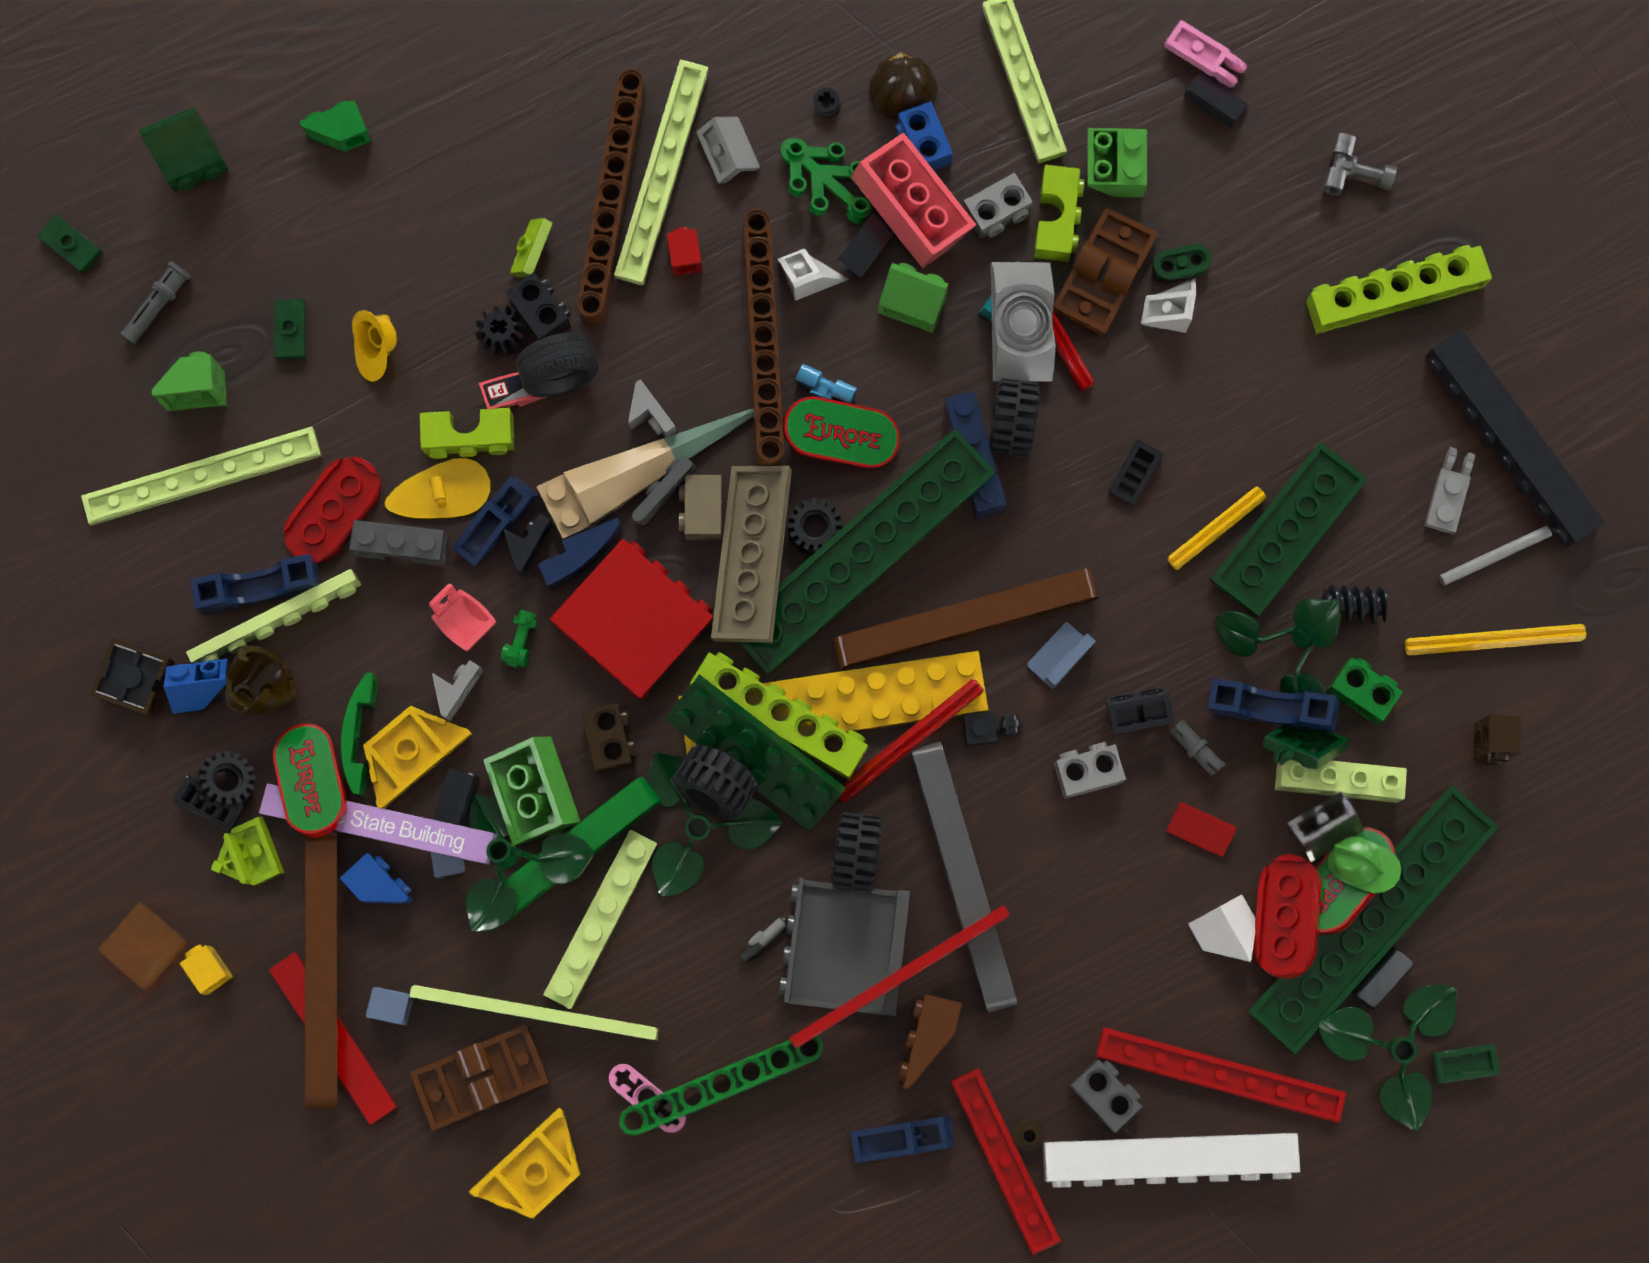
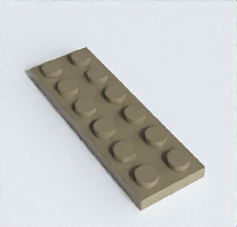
(751, 554)

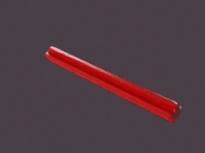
(911, 739)

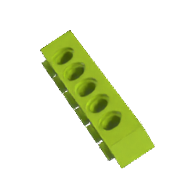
(1328, 315)
(841, 762)

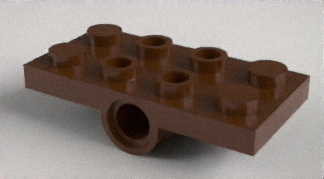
(1104, 271)
(479, 1077)

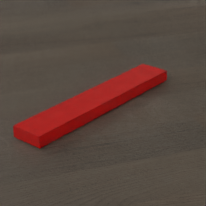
(352, 1065)
(1005, 1161)

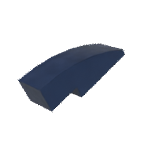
(496, 515)
(580, 553)
(902, 1139)

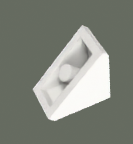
(807, 275)
(1171, 308)
(1227, 930)

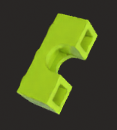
(1061, 189)
(492, 435)

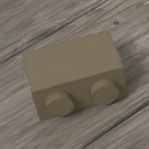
(702, 507)

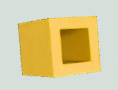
(205, 969)

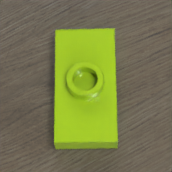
(530, 247)

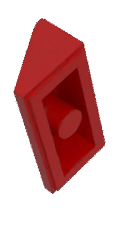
(1201, 829)

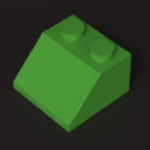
(192, 384)

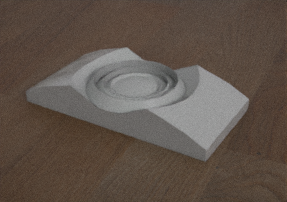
(1022, 321)

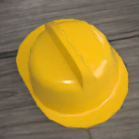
(372, 343)

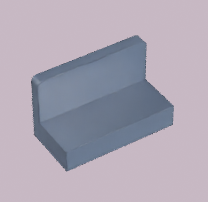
(1060, 655)

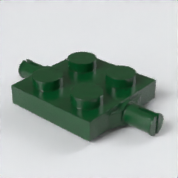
(1304, 746)

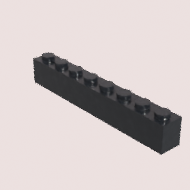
(1514, 439)

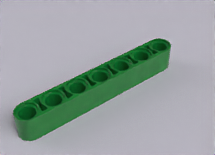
(596, 830)
(709, 1095)

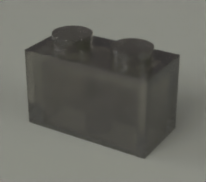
(1325, 826)

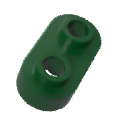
(1180, 262)

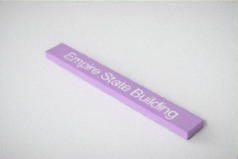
(400, 829)

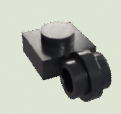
(981, 727)

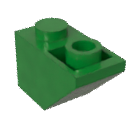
(338, 127)

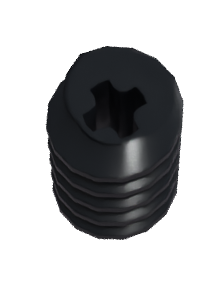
(1359, 603)

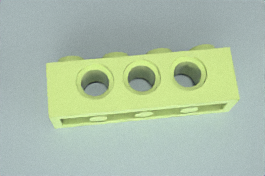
(1353, 779)

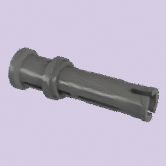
(163, 291)

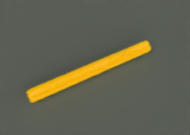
(1495, 639)

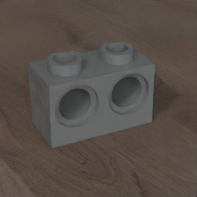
(1101, 1100)

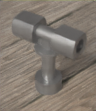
(1345, 166)

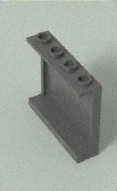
(843, 945)

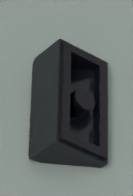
(1215, 100)
(1382, 978)

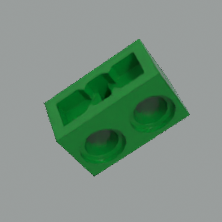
(1360, 697)

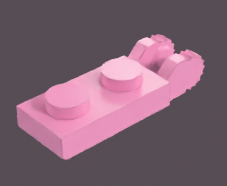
(1204, 53)

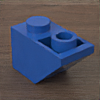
(194, 684)
(373, 883)

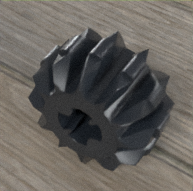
(504, 321)

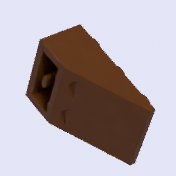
(935, 1027)

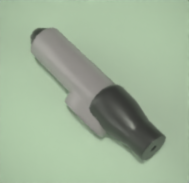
(762, 939)

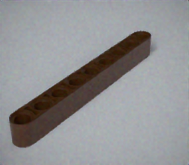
(611, 182)
(767, 325)
(965, 618)
(321, 972)

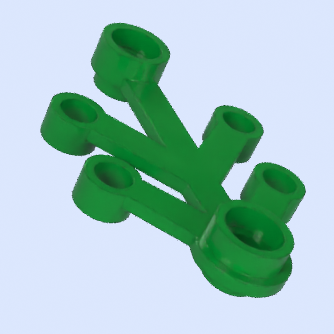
(822, 176)

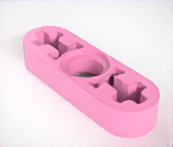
(624, 1089)

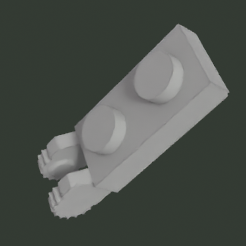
(1449, 494)

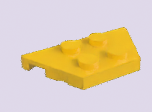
(408, 751)
(533, 1170)

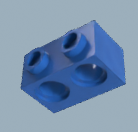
(929, 137)

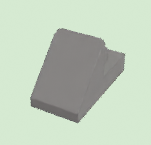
(646, 406)
(452, 696)

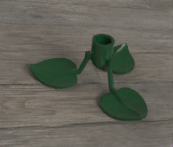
(1315, 623)
(678, 867)
(489, 902)
(1349, 1032)

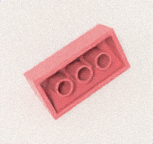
(912, 200)

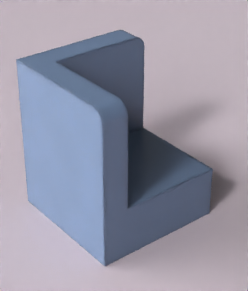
(446, 865)
(389, 1006)

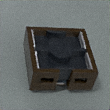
(131, 677)

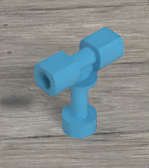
(821, 387)

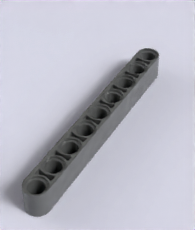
(963, 874)

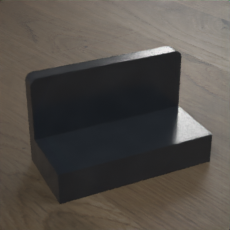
(456, 797)

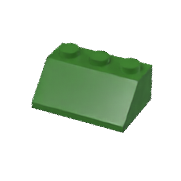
(531, 790)

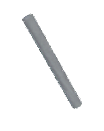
(1495, 555)

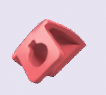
(461, 617)

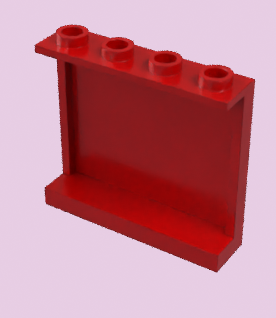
(632, 618)

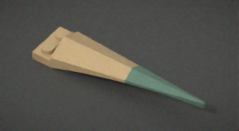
(597, 489)

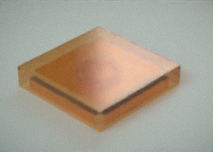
(142, 945)

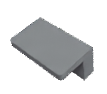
(727, 148)

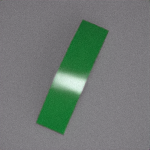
(363, 696)

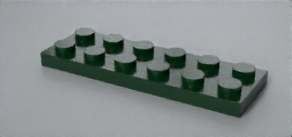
(1288, 529)
(779, 768)

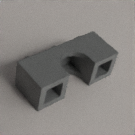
(388, 540)

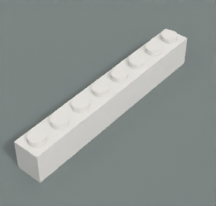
(1171, 1157)

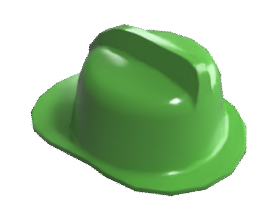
(1364, 865)

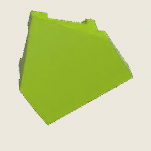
(249, 854)

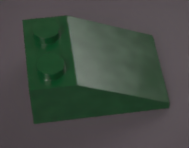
(184, 149)

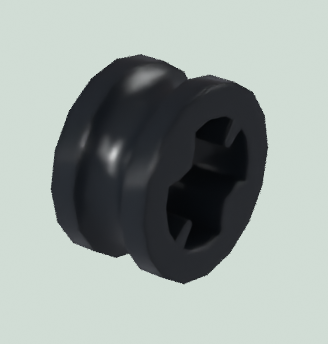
(833, 109)

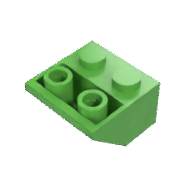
(1117, 161)
(913, 297)

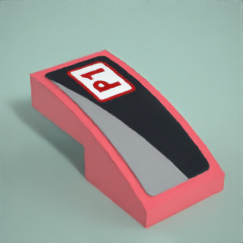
(505, 392)

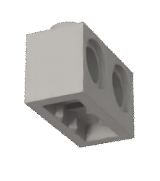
(993, 201)
(1092, 778)

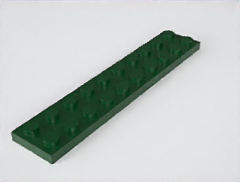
(871, 545)
(1428, 861)

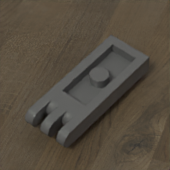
(661, 491)

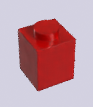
(684, 251)

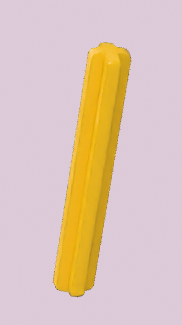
(1216, 528)

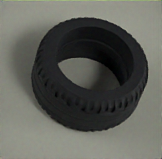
(557, 365)

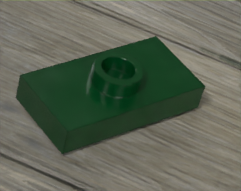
(69, 244)
(290, 329)
(1465, 1063)

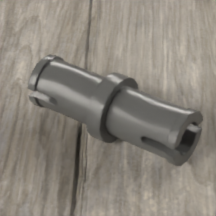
(1197, 748)

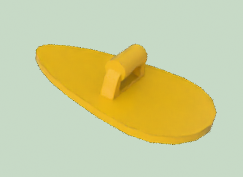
(442, 491)

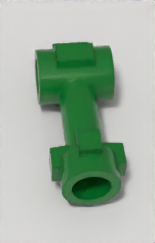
(515, 654)

